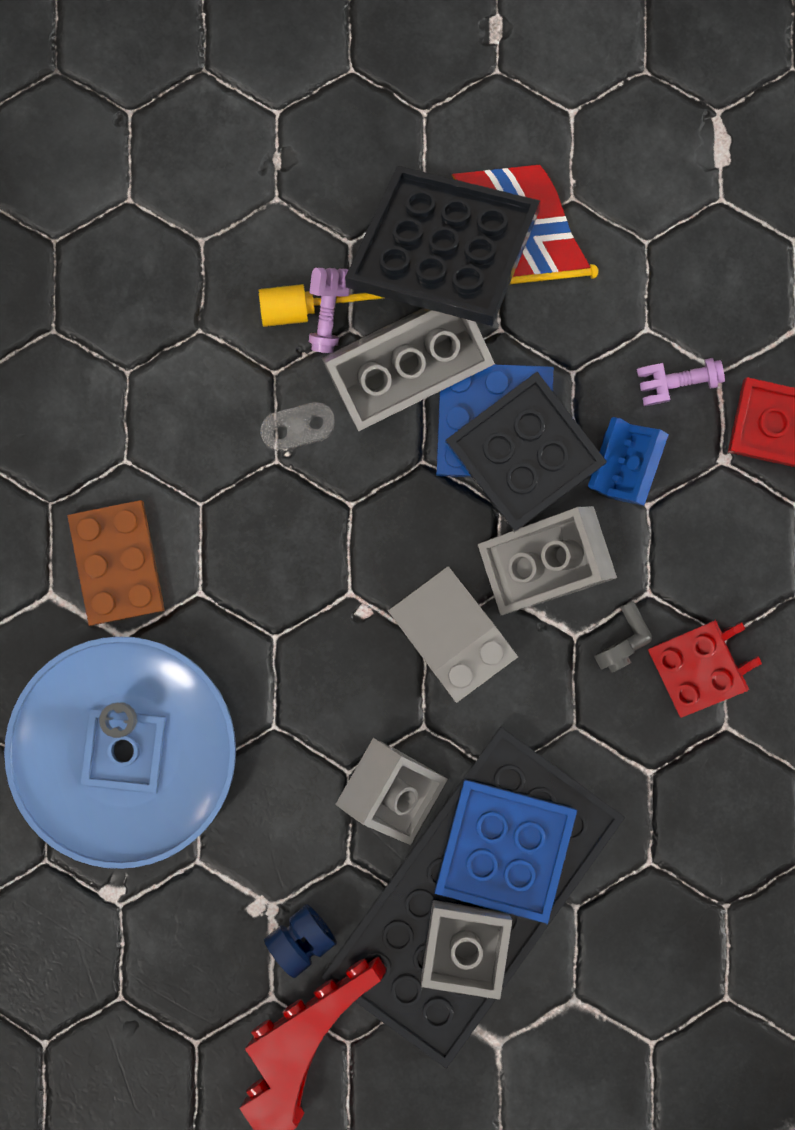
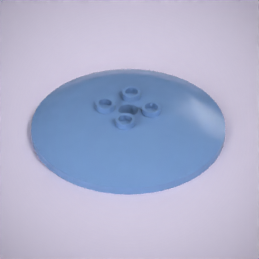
(67, 768)

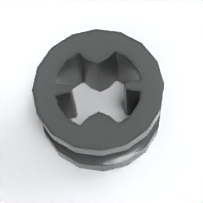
(118, 732)

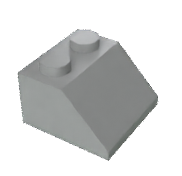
(391, 792)

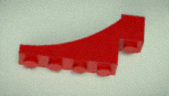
(288, 1046)

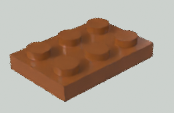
(116, 563)

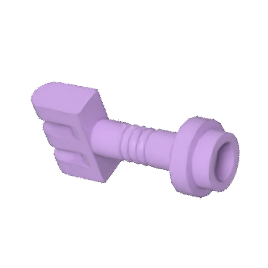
(328, 285)
(711, 373)

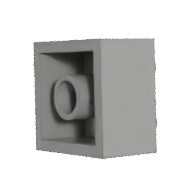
(466, 949)

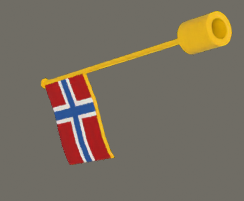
(547, 255)

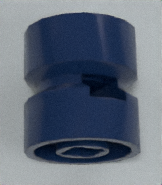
(289, 949)

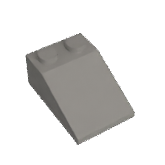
(547, 560)
(452, 634)

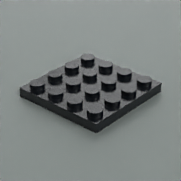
(443, 245)

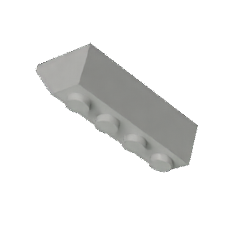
(405, 364)

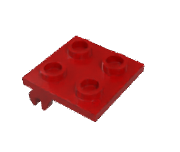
(700, 667)

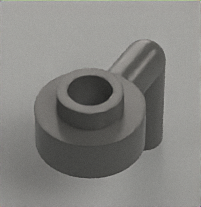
(618, 655)

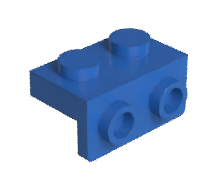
(631, 461)

